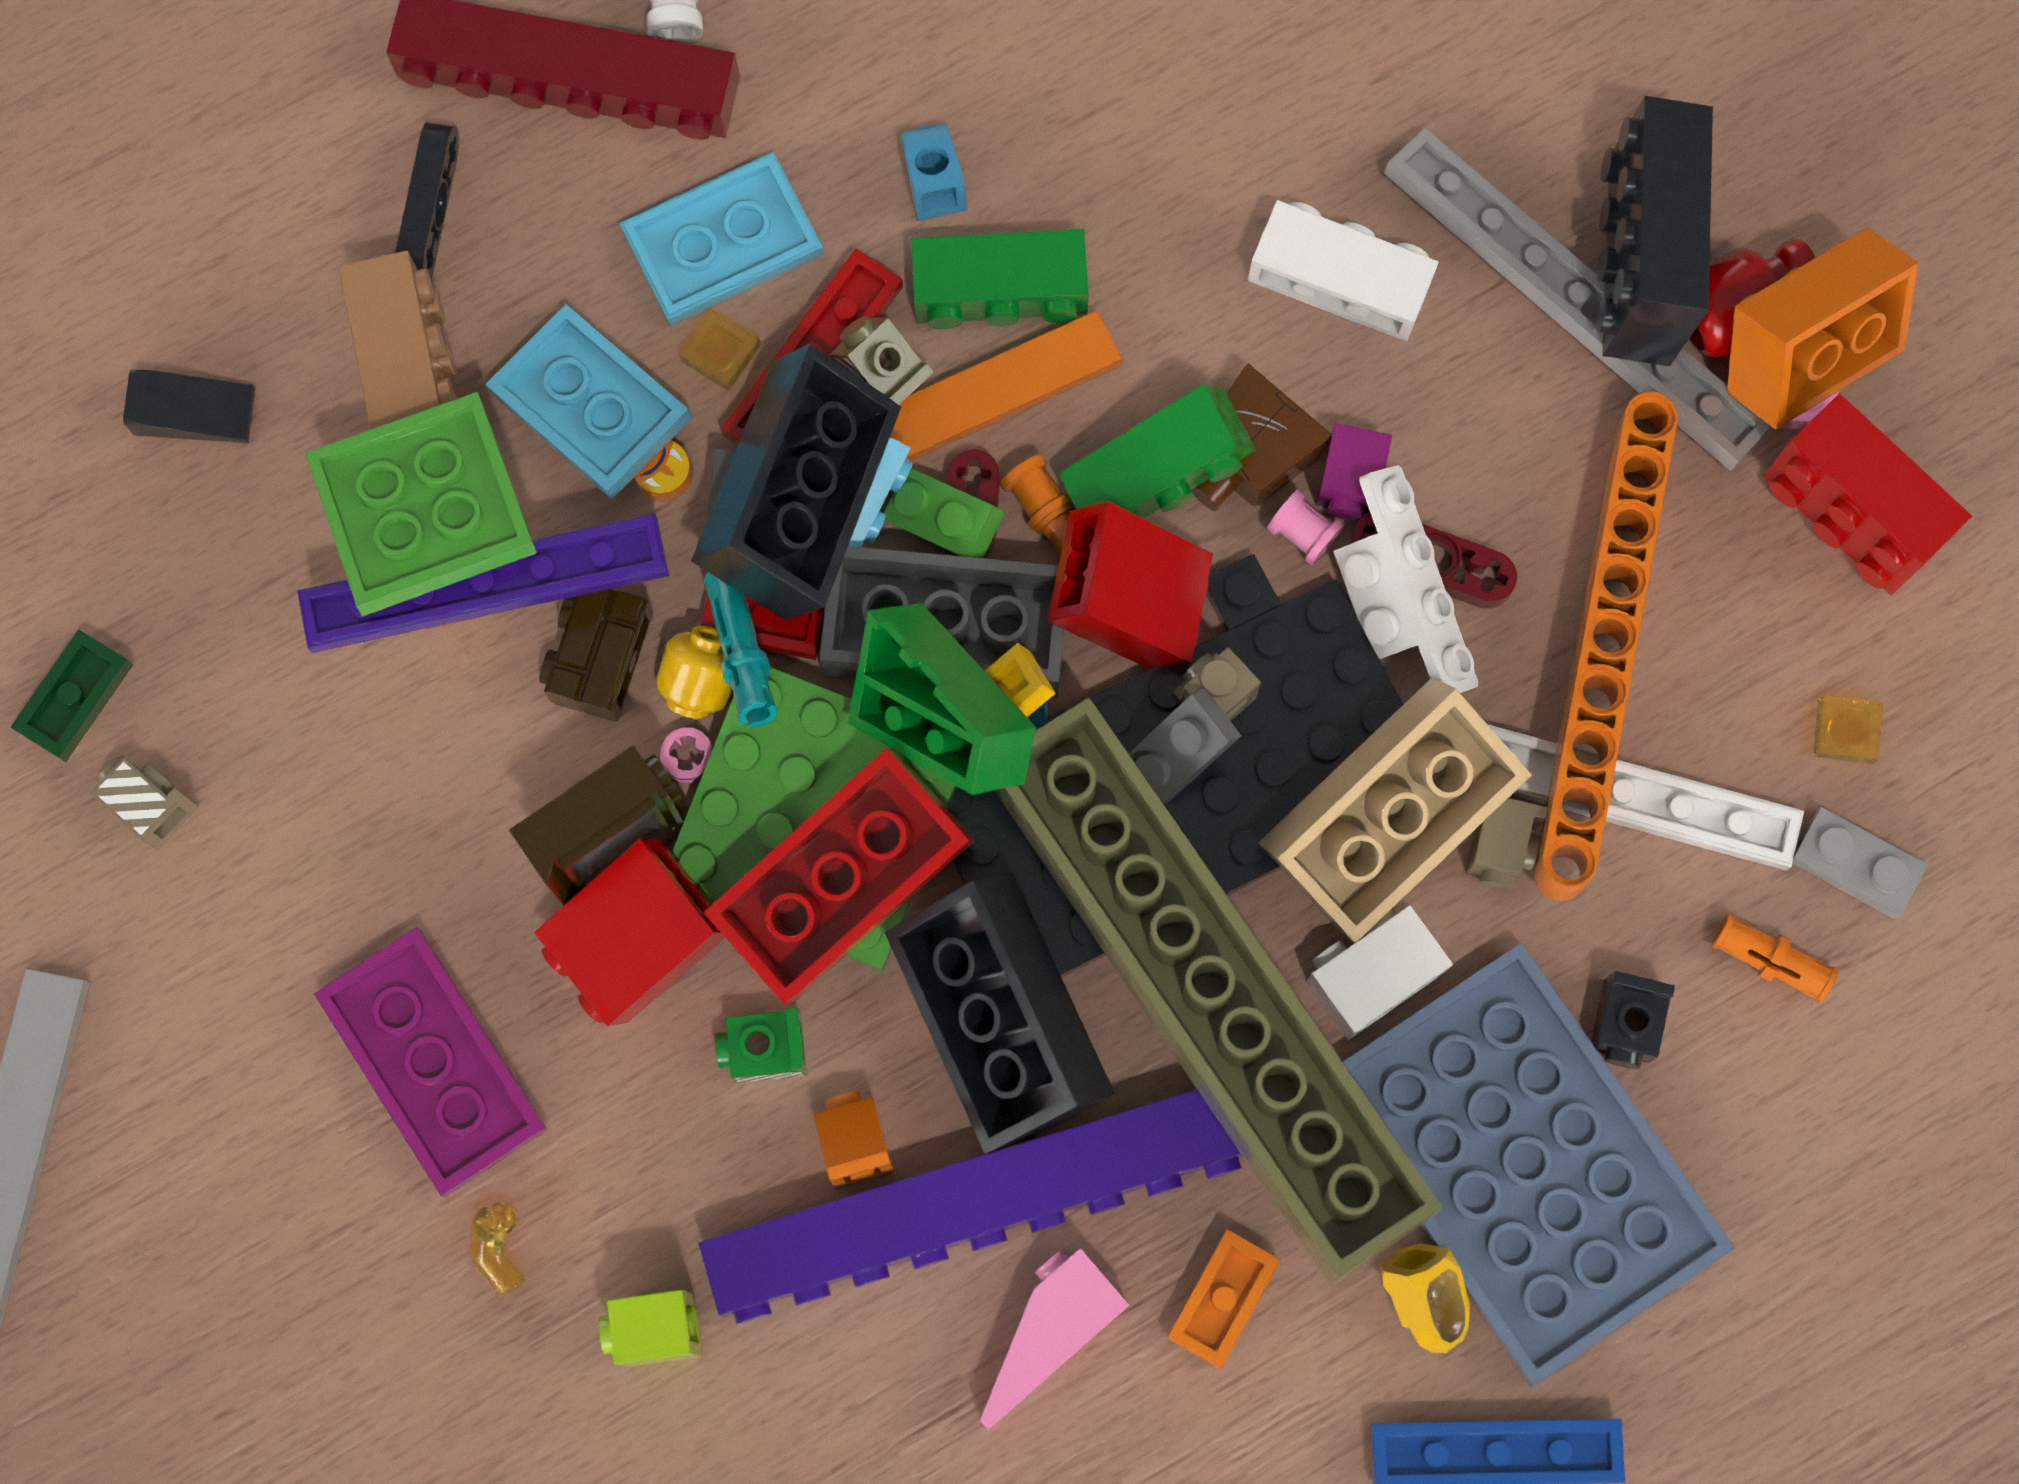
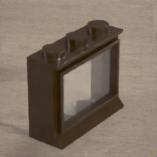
(599, 820)

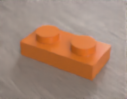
(1223, 1299)

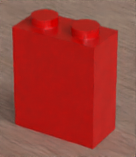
(1130, 586)
(630, 933)

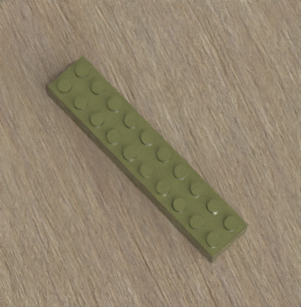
(1216, 996)

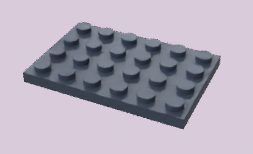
(1540, 1165)

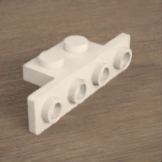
(1399, 584)

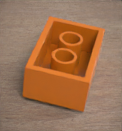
(1821, 327)

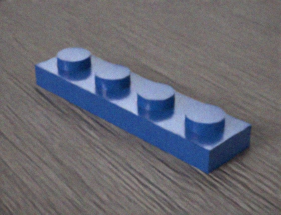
(1498, 1452)

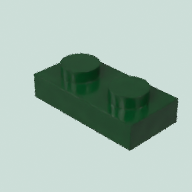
(72, 695)

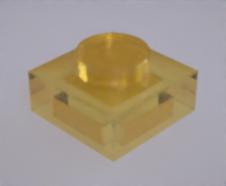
(720, 349)
(1848, 729)

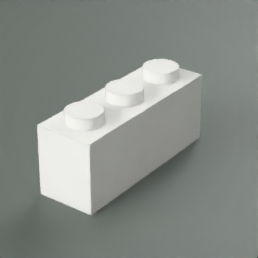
(1342, 269)

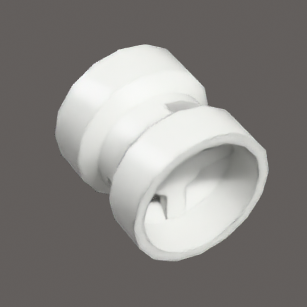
(674, 20)

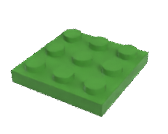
(420, 504)

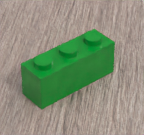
(1000, 278)
(1164, 456)

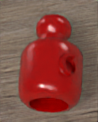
(1733, 279)

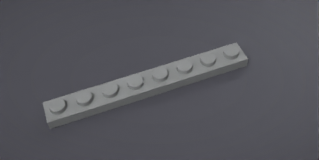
(1565, 290)

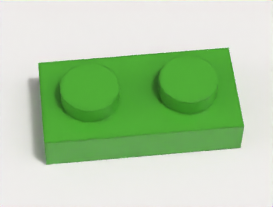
(944, 515)

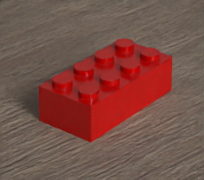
(839, 876)

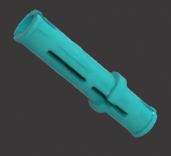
(744, 663)

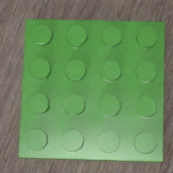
(772, 781)

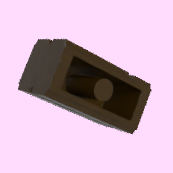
(596, 652)

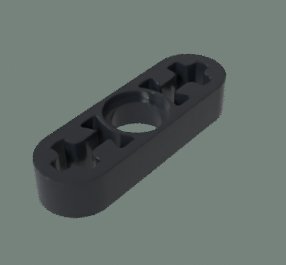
(429, 194)

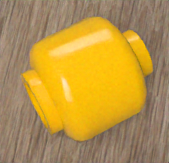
(692, 674)

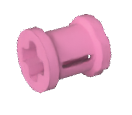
(1305, 527)

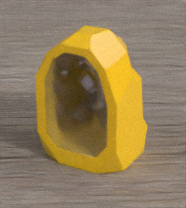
(1428, 1295)

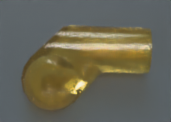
(488, 1246)

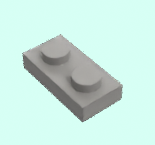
(1858, 863)

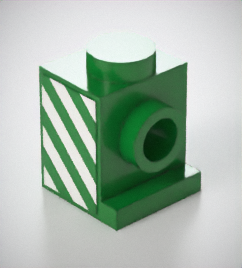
(781, 1060)

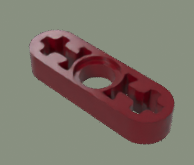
(1480, 559)

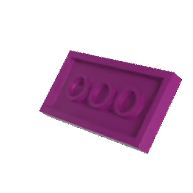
(430, 1062)

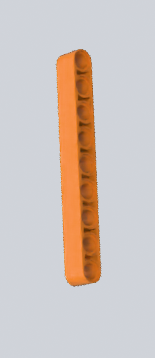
(1600, 669)

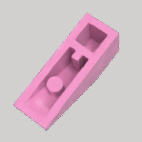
(1057, 1322)

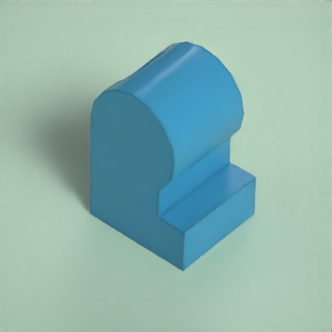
(933, 171)

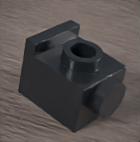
(1610, 1033)

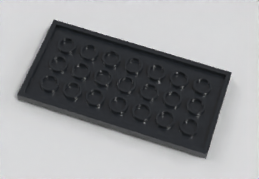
(1312, 710)

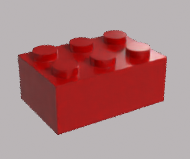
(1865, 495)

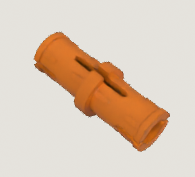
(1775, 958)

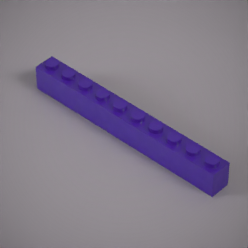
(964, 1204)

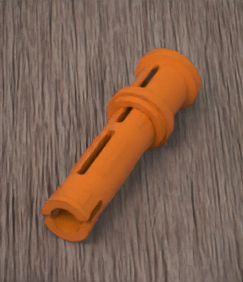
(1040, 499)

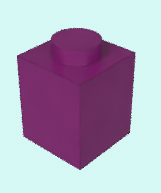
(1348, 457)

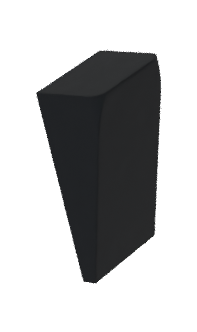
(187, 407)

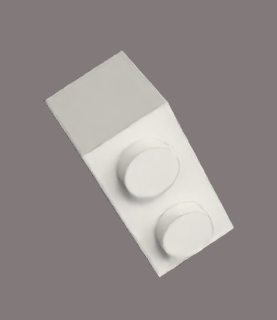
(1377, 971)

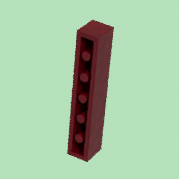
(564, 66)

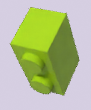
(651, 1328)

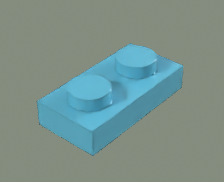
(889, 476)

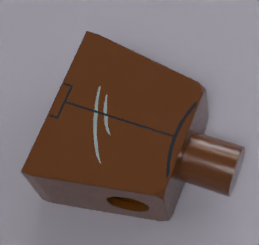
(1283, 437)

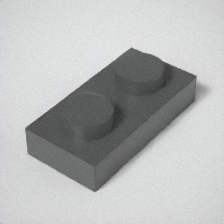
(1184, 745)

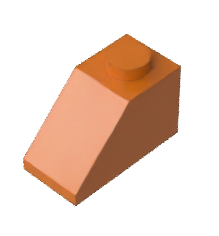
(852, 1140)

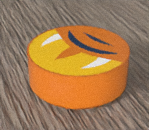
(666, 473)

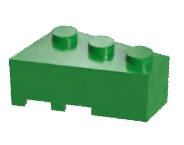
(936, 703)

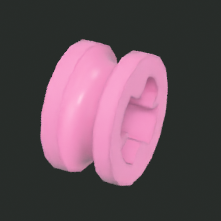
(673, 766)

